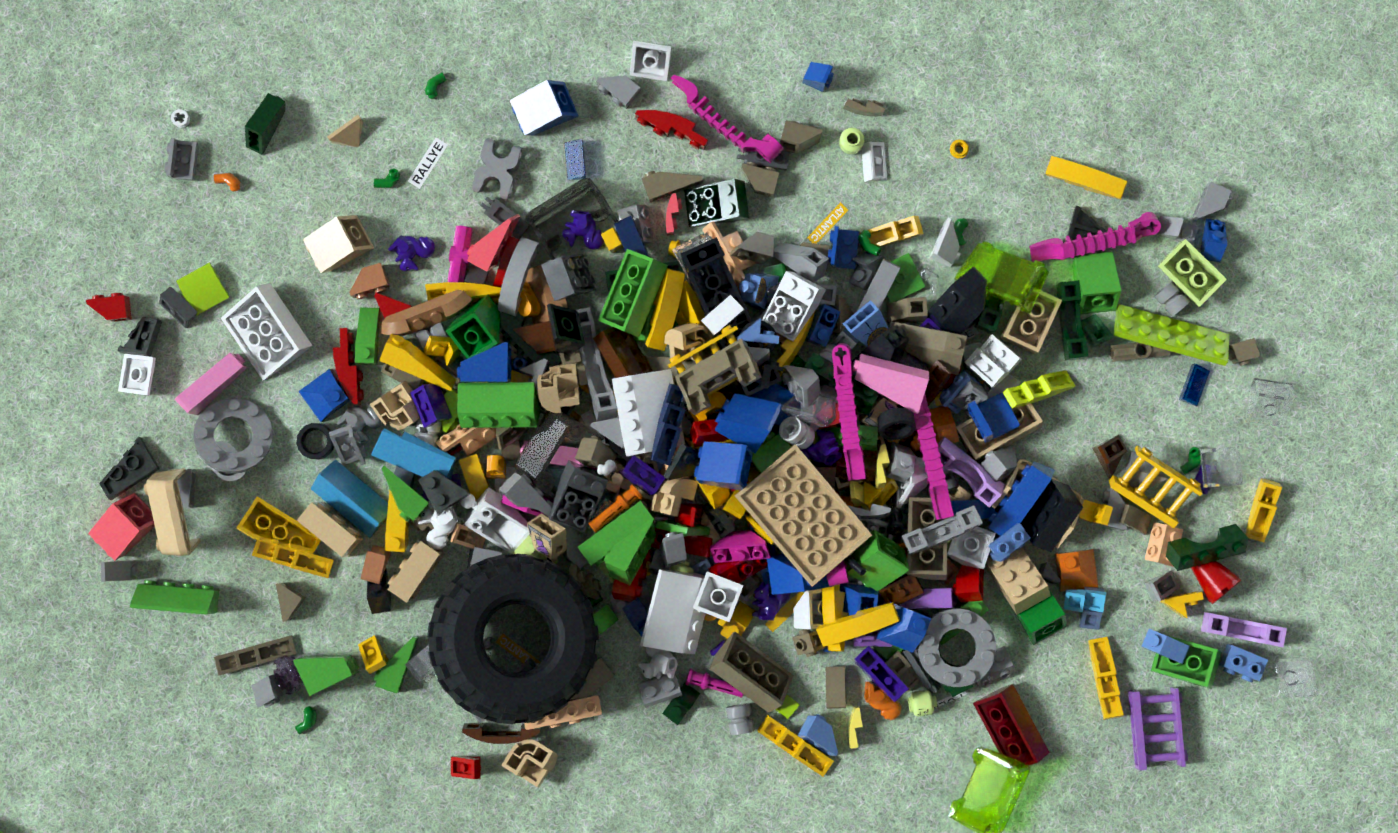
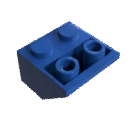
(858, 598)

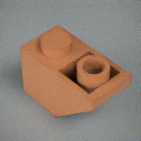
(370, 280)

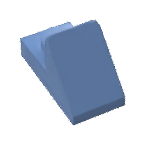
(753, 334)

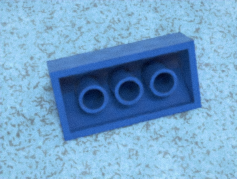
(1022, 498)

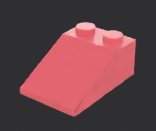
(490, 248)

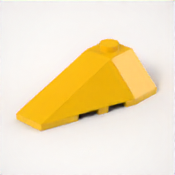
(410, 359)
(273, 526)

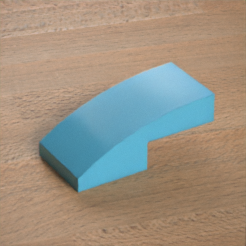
(1084, 599)

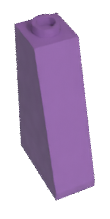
(931, 598)

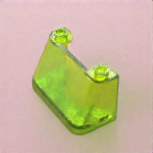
(1007, 275)
(990, 792)

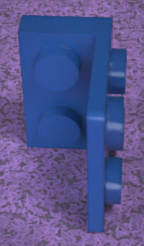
(844, 248)
(993, 417)

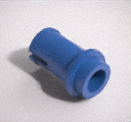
(516, 361)

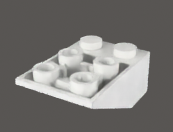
(793, 304)

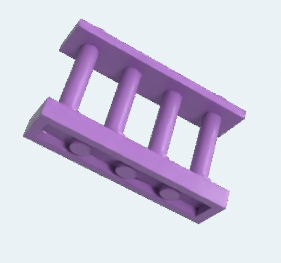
(1139, 720)

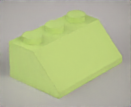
(1191, 272)

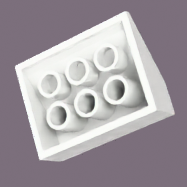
(266, 331)
(639, 408)
(671, 619)

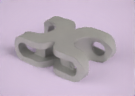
(497, 169)

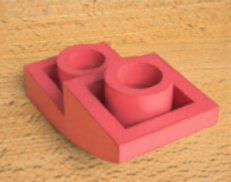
(673, 209)

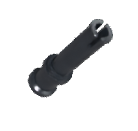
(894, 518)

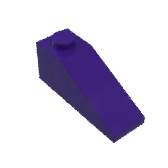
(881, 674)

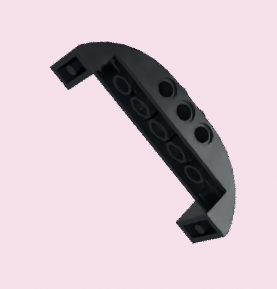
(712, 285)

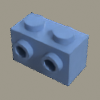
(1243, 662)

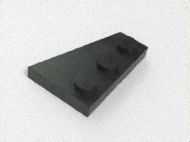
(131, 469)

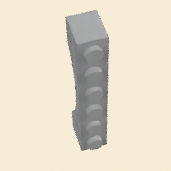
(598, 385)
(522, 494)

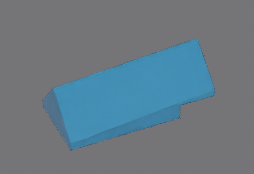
(412, 454)
(351, 497)

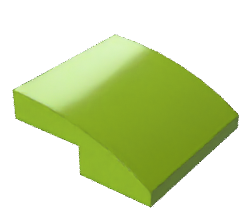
(202, 288)

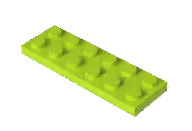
(1171, 334)

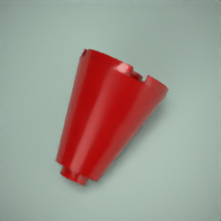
(1215, 580)

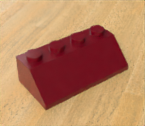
(1011, 726)

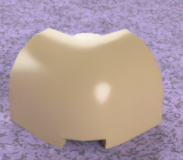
(687, 338)
(559, 388)
(396, 407)
(670, 495)
(530, 761)

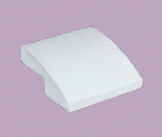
(993, 361)

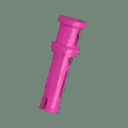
(705, 681)

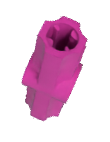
(458, 254)

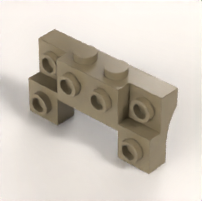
(715, 371)

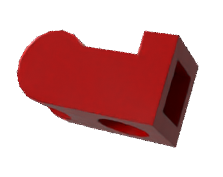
(704, 431)

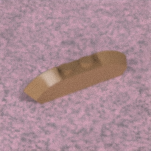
(426, 314)

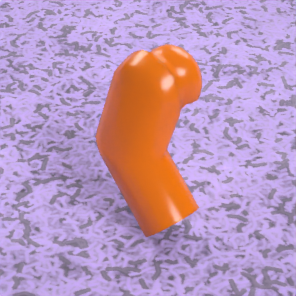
(229, 179)

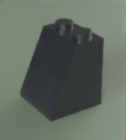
(888, 345)

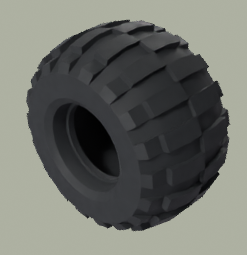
(459, 648)

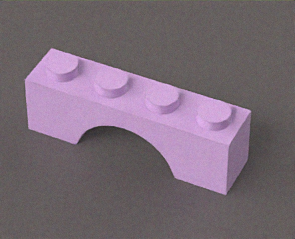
(977, 477)
(1243, 629)

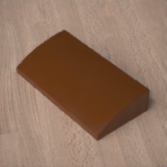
(621, 353)

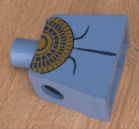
(755, 288)
(866, 324)

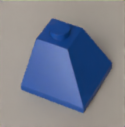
(324, 395)
(907, 632)

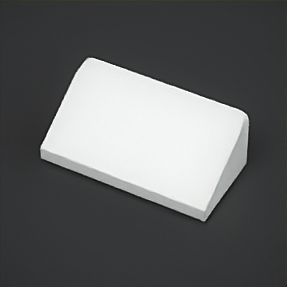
(874, 161)
(722, 314)

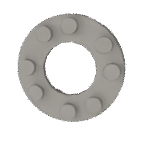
(227, 461)
(984, 652)

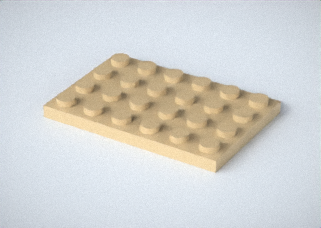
(803, 515)

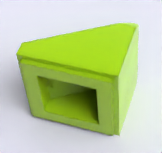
(788, 706)

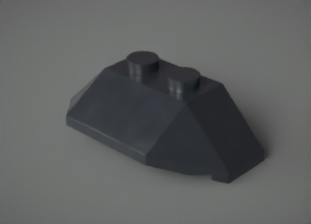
(960, 303)

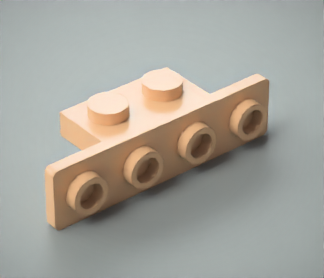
(728, 244)
(468, 438)
(573, 712)

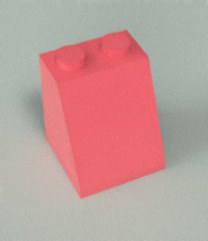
(122, 526)

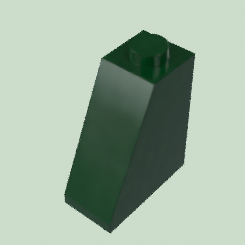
(264, 123)

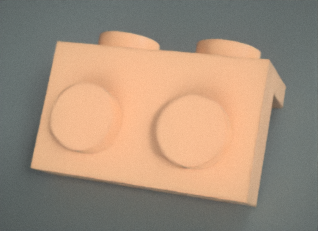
(1158, 542)

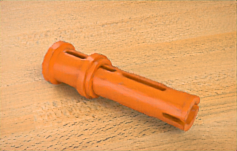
(622, 503)

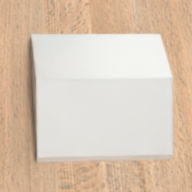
(137, 374)
(972, 547)

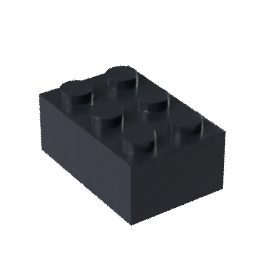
(1051, 515)

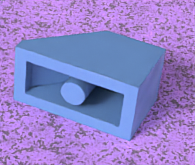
(1165, 646)
(819, 734)

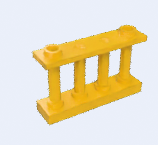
(677, 360)
(1153, 505)

